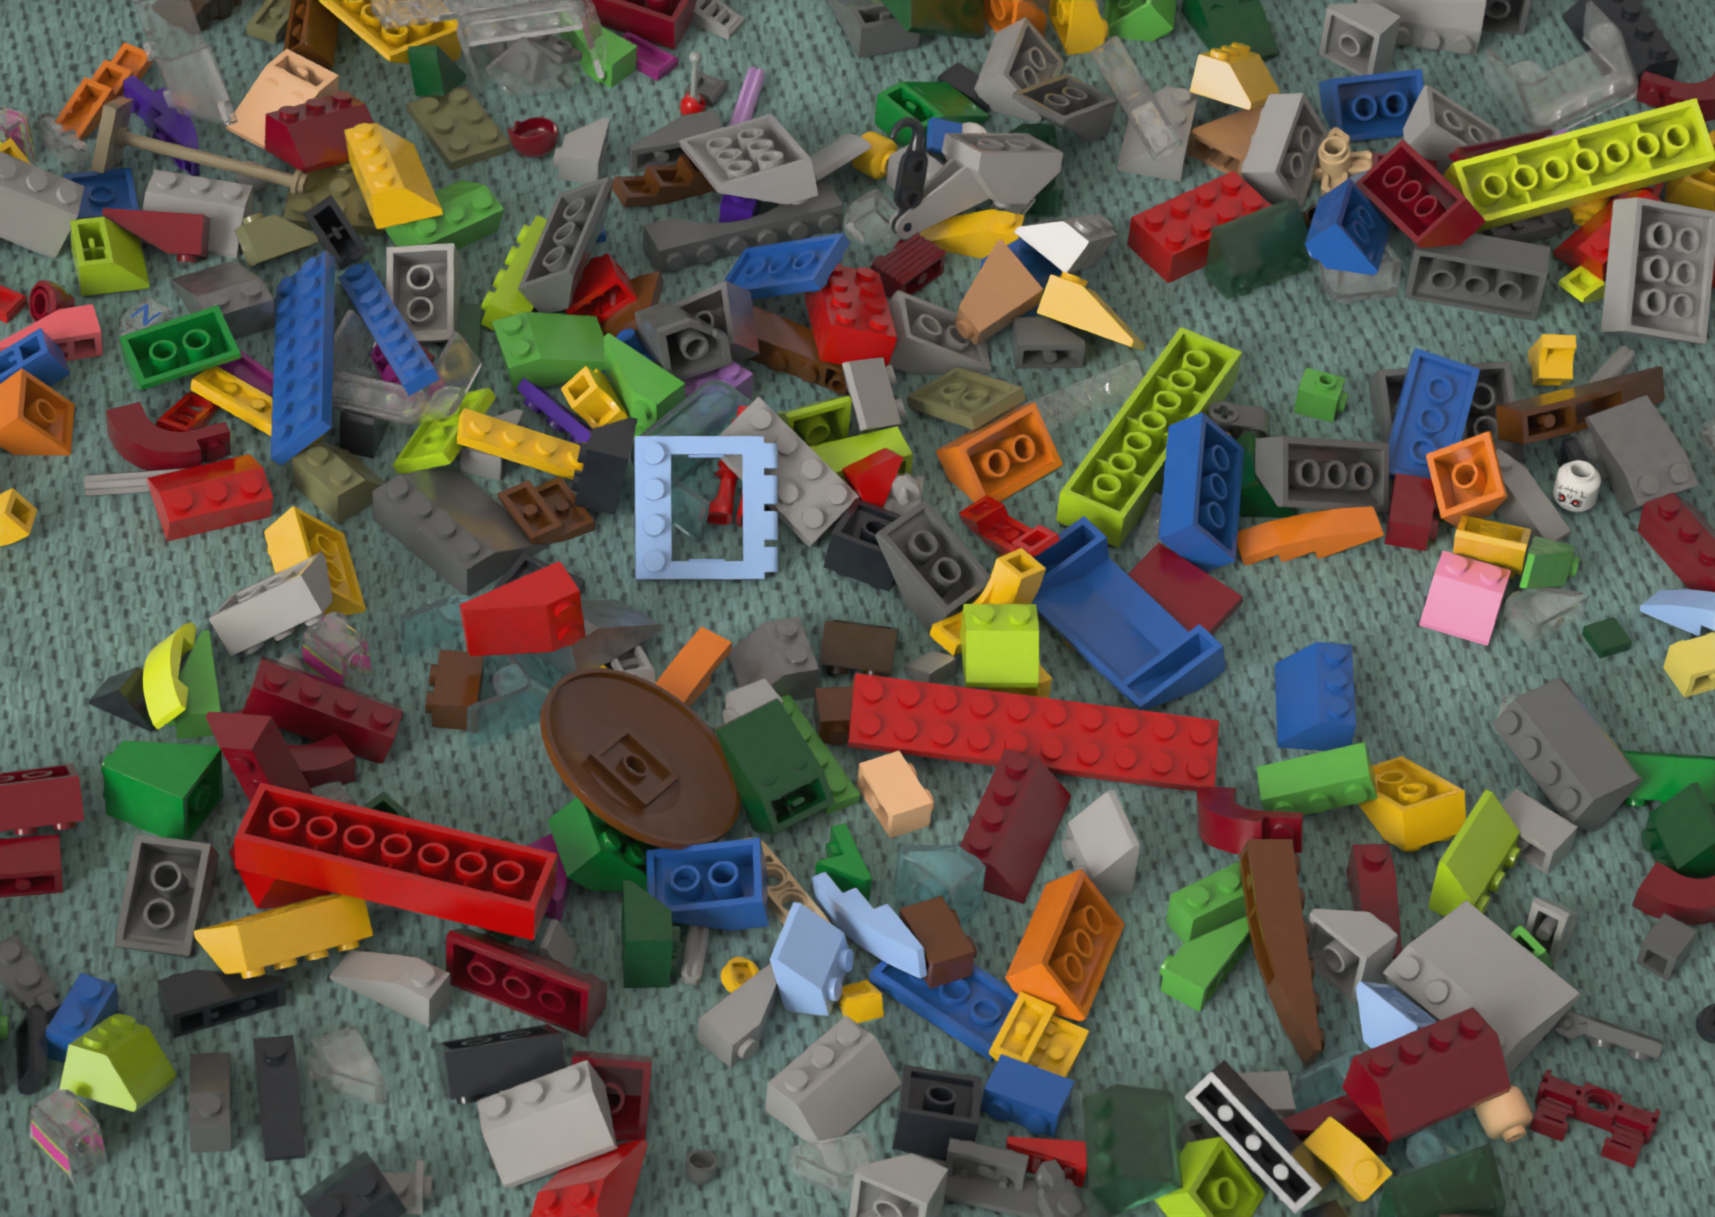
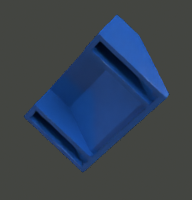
(1120, 624)

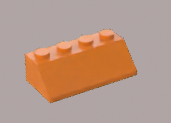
(1066, 946)

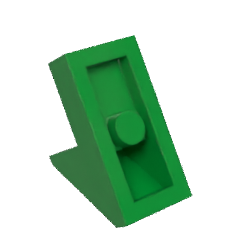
(845, 863)

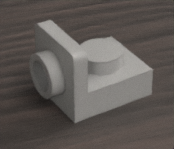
(411, 1187)

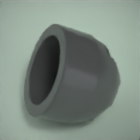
(700, 1166)

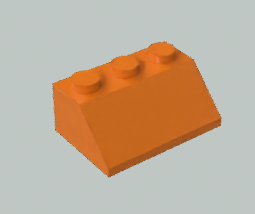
(1002, 455)

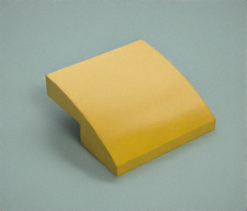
(1039, 1037)

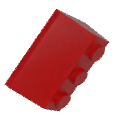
(1590, 243)
(211, 496)

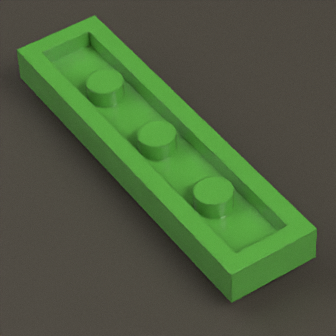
(841, 787)

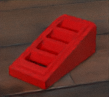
(175, 417)
(1068, 1153)

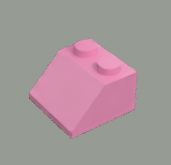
(1465, 598)

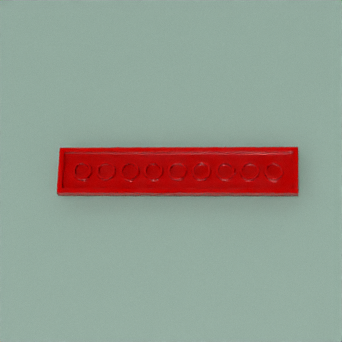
(1063, 734)

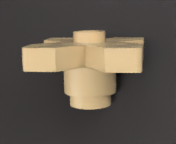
(1337, 161)

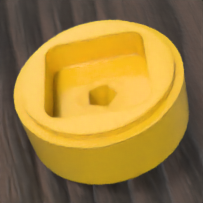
(737, 972)

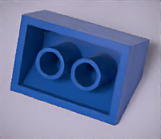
(1371, 104)
(1347, 231)
(1316, 698)

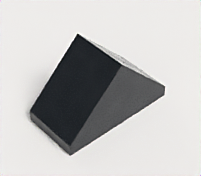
(335, 232)
(361, 433)
(124, 698)

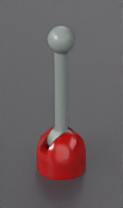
(693, 101)

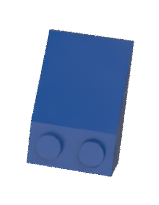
(712, 884)

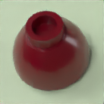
(47, 298)

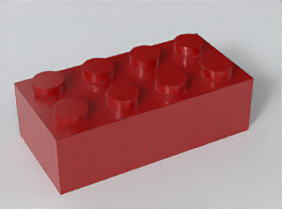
(1178, 232)
(851, 317)

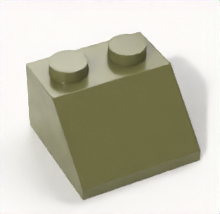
(334, 480)

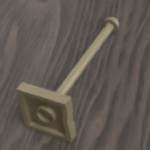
(115, 135)

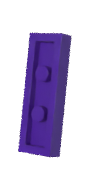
(559, 416)

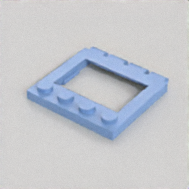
(653, 507)

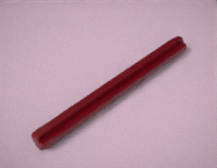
(1482, 148)

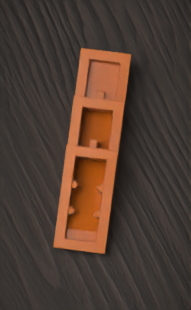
(86, 104)
(1301, 534)
(692, 667)

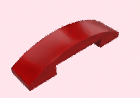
(1003, 533)

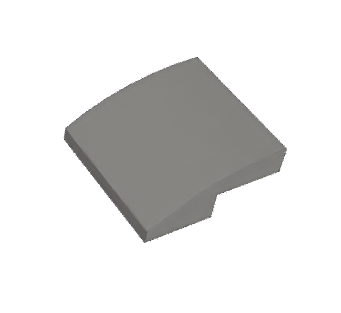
(837, 154)

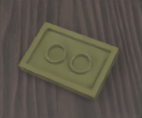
(458, 128)
(966, 398)

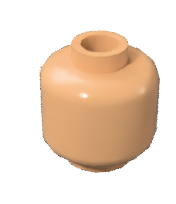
(1505, 1116)

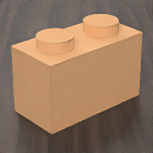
(895, 794)

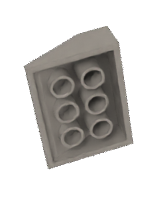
(1438, 23)
(754, 161)
(1659, 271)
(1478, 965)

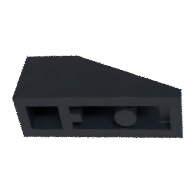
(211, 998)
(279, 1098)

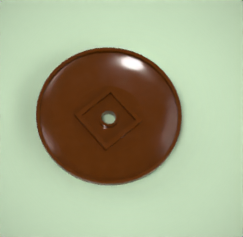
(612, 720)

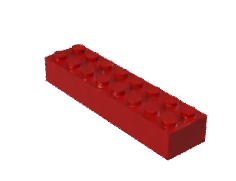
(396, 861)

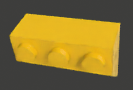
(1233, 76)
(300, 536)

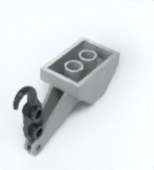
(979, 168)

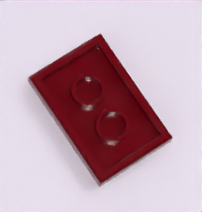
(1185, 590)

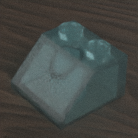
(940, 871)

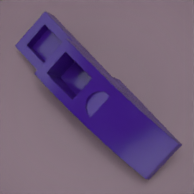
(165, 123)

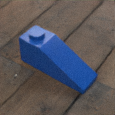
(37, 356)

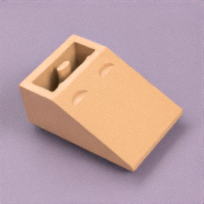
(283, 82)

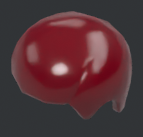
(534, 137)

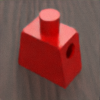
(602, 289)

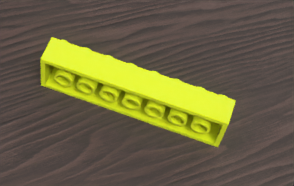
(1585, 164)

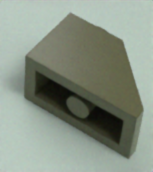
(271, 238)

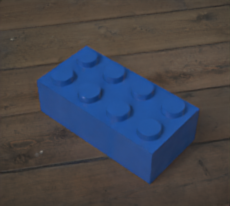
(1201, 493)

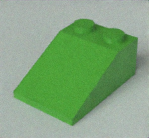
(548, 346)
(640, 384)

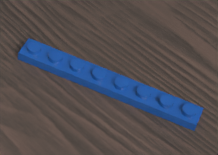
(388, 328)

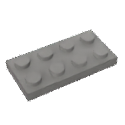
(808, 489)

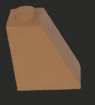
(1225, 140)
(997, 295)

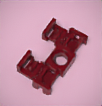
(1628, 1120)

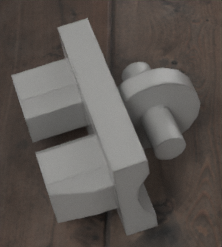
(904, 493)

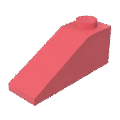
(72, 329)

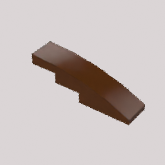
(662, 184)

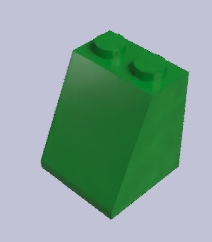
(163, 786)

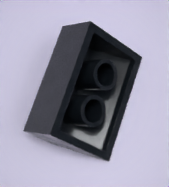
(498, 1061)

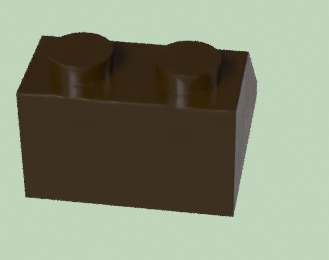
(858, 647)

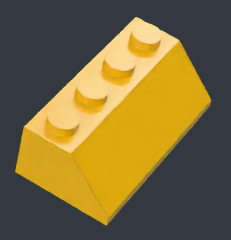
(390, 176)
(286, 933)

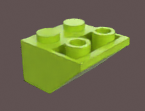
(106, 257)

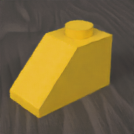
(1347, 1159)

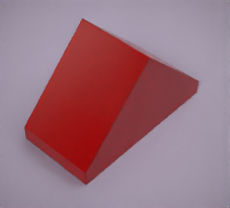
(873, 475)

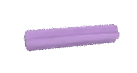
(748, 95)

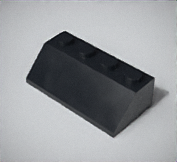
(1642, 37)

